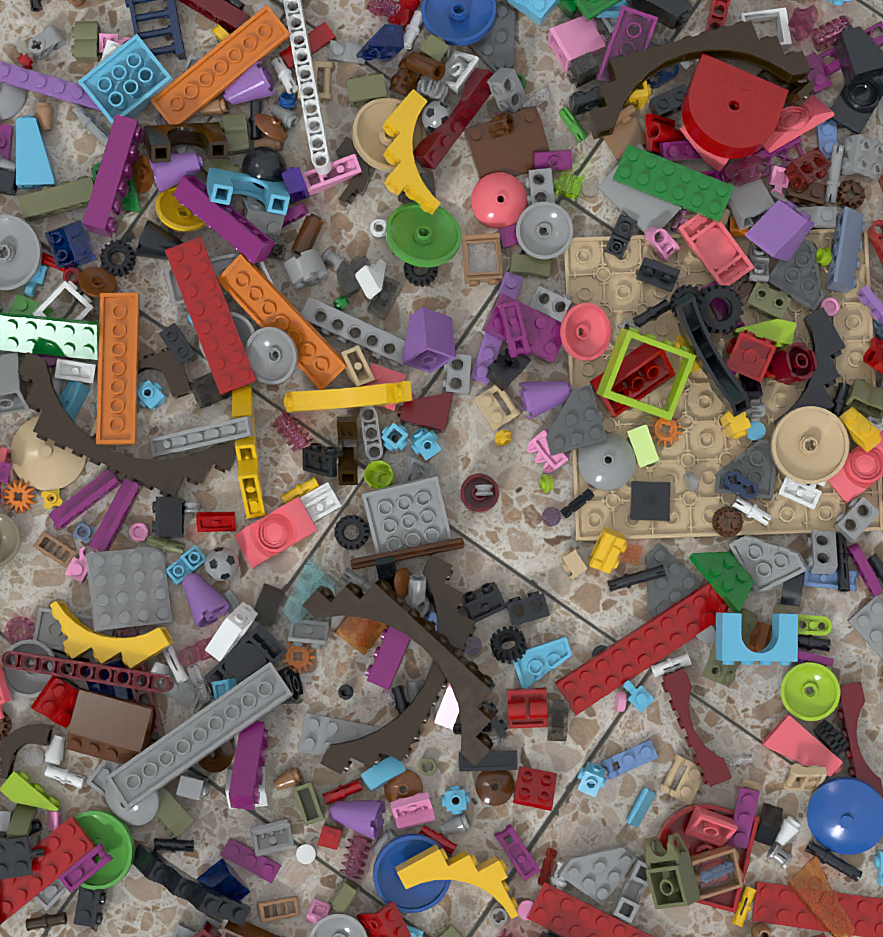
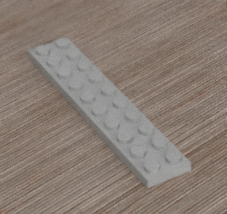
(199, 736)

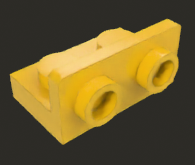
(639, 97)

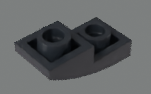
(621, 236)
(792, 591)

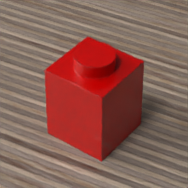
(330, 836)

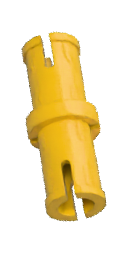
(300, 490)
(747, 893)

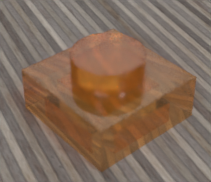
(631, 554)

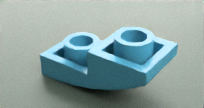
(186, 564)
(382, 773)

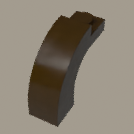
(798, 91)
(360, 181)
(347, 442)
(10, 746)

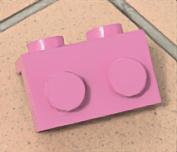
(412, 811)

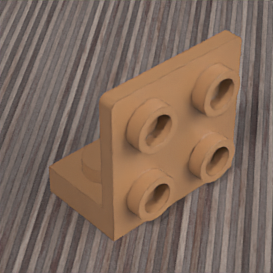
(625, 132)

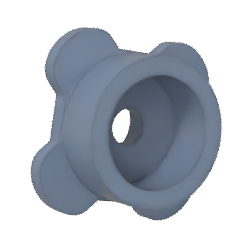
(80, 528)

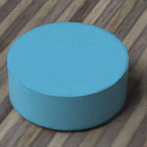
(756, 431)

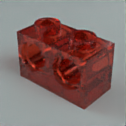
(808, 168)

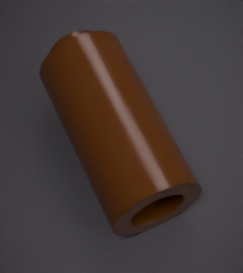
(425, 66)
(307, 234)

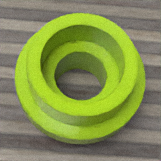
(824, 256)
(546, 483)

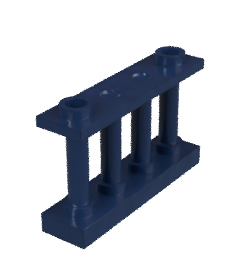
(172, 30)

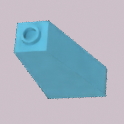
(32, 157)

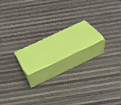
(643, 446)

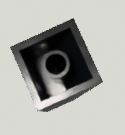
(669, 12)
(858, 55)

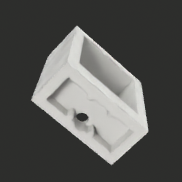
(781, 18)
(72, 289)
(231, 631)

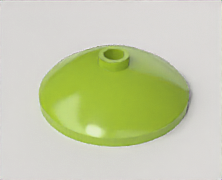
(812, 705)

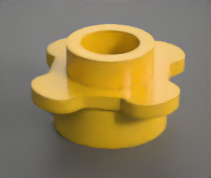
(503, 437)
(57, 501)

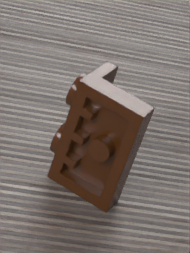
(405, 79)
(810, 196)

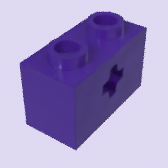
(295, 184)

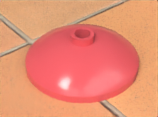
(485, 203)
(594, 331)

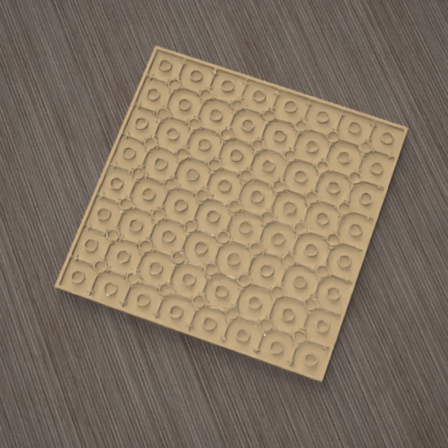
(703, 446)

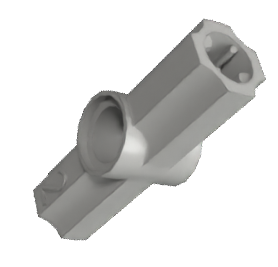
(416, 594)

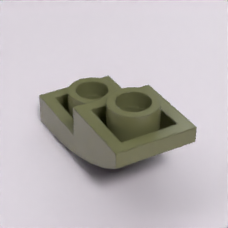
(527, 265)
(21, 820)

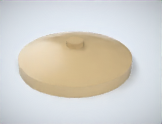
(371, 139)
(809, 445)
(42, 462)

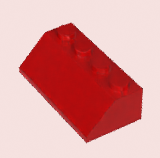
(637, 376)

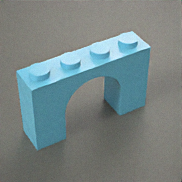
(224, 183)
(781, 648)

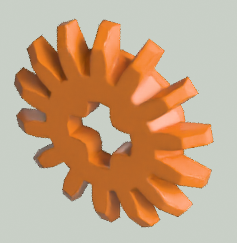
(657, 426)
(26, 496)
(298, 664)

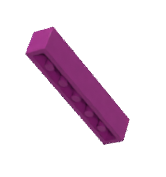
(224, 220)

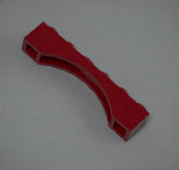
(437, 144)
(849, 706)
(713, 766)

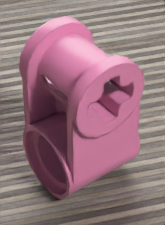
(664, 245)

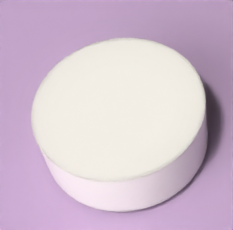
(306, 853)

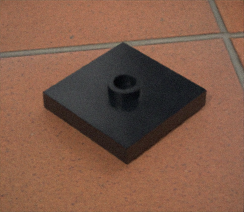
(650, 501)

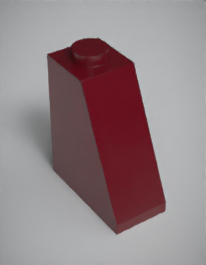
(427, 412)

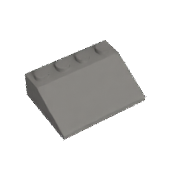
(638, 205)

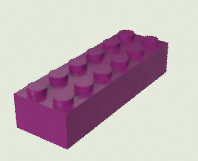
(113, 176)

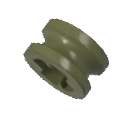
(429, 772)

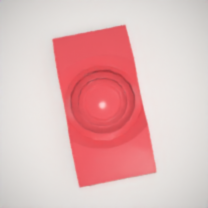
(797, 121)
(715, 249)
(858, 472)
(275, 532)

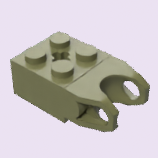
(670, 873)

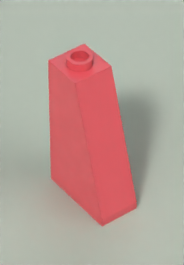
(799, 745)

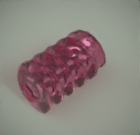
(828, 32)
(291, 431)
(356, 856)

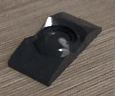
(857, 104)
(248, 657)

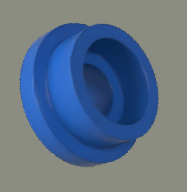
(287, 100)

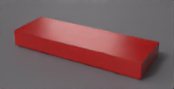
(318, 39)

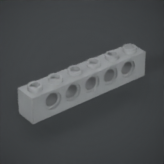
(314, 308)

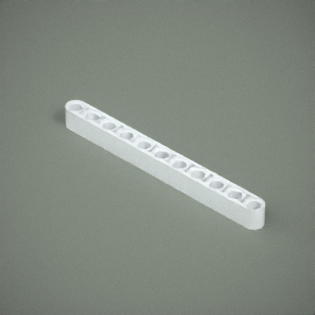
(307, 85)

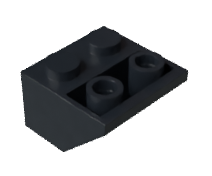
(168, 517)

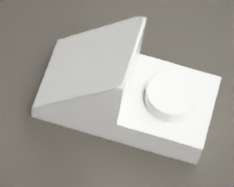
(371, 278)

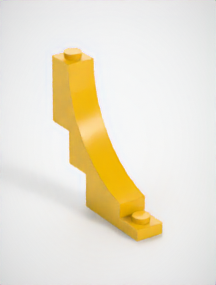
(348, 398)
(247, 455)

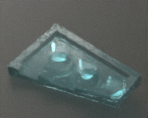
(308, 581)

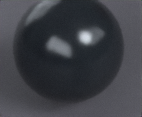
(264, 164)

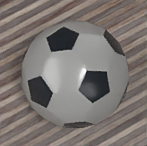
(435, 114)
(221, 563)

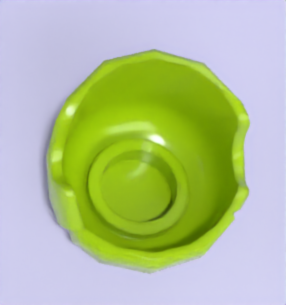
(379, 474)

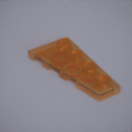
(814, 890)

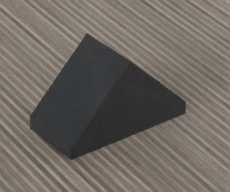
(750, 386)
(769, 824)

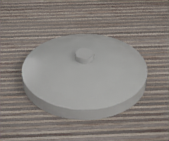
(18, 252)

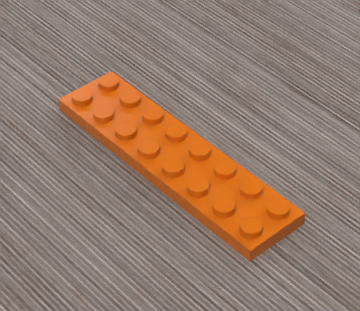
(220, 67)
(272, 309)
(118, 369)

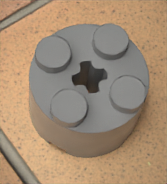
(306, 269)

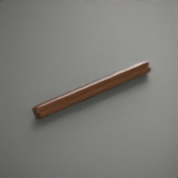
(409, 553)

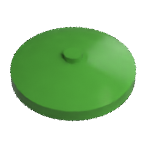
(422, 237)
(118, 841)

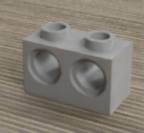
(507, 90)
(544, 189)
(551, 308)
(462, 375)
(859, 522)
(826, 552)
(193, 786)

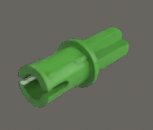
(573, 124)

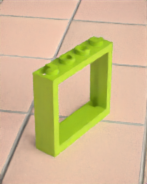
(616, 359)

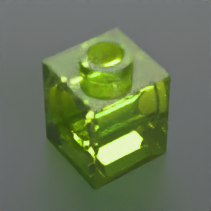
(568, 185)

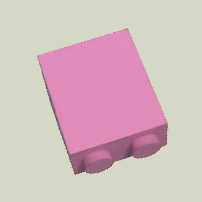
(576, 39)

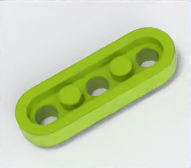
(811, 625)

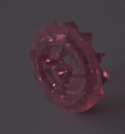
(14, 625)

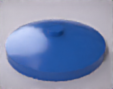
(459, 20)
(846, 815)
(388, 883)

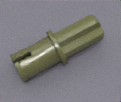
(165, 544)

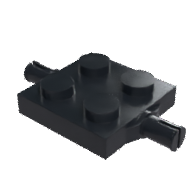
(17, 857)

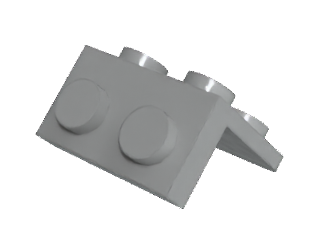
(862, 157)
(257, 214)

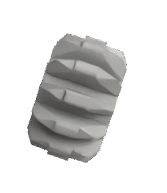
(432, 89)

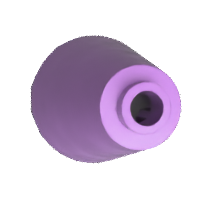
(251, 85)
(170, 173)
(543, 396)
(203, 600)
(360, 816)

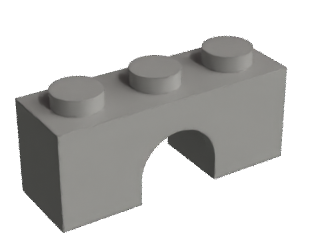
(631, 892)

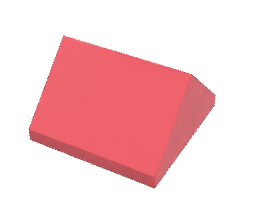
(710, 826)

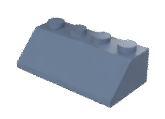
(845, 251)

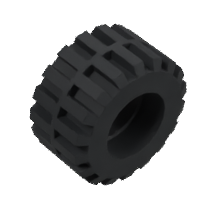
(732, 303)

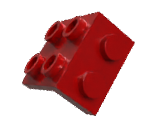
(384, 922)

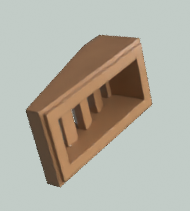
(40, 540)
(261, 912)

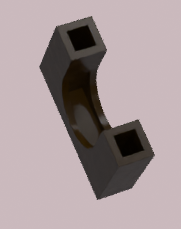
(208, 136)
(173, 371)

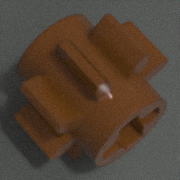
(502, 123)

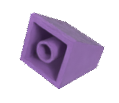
(781, 230)
(428, 340)

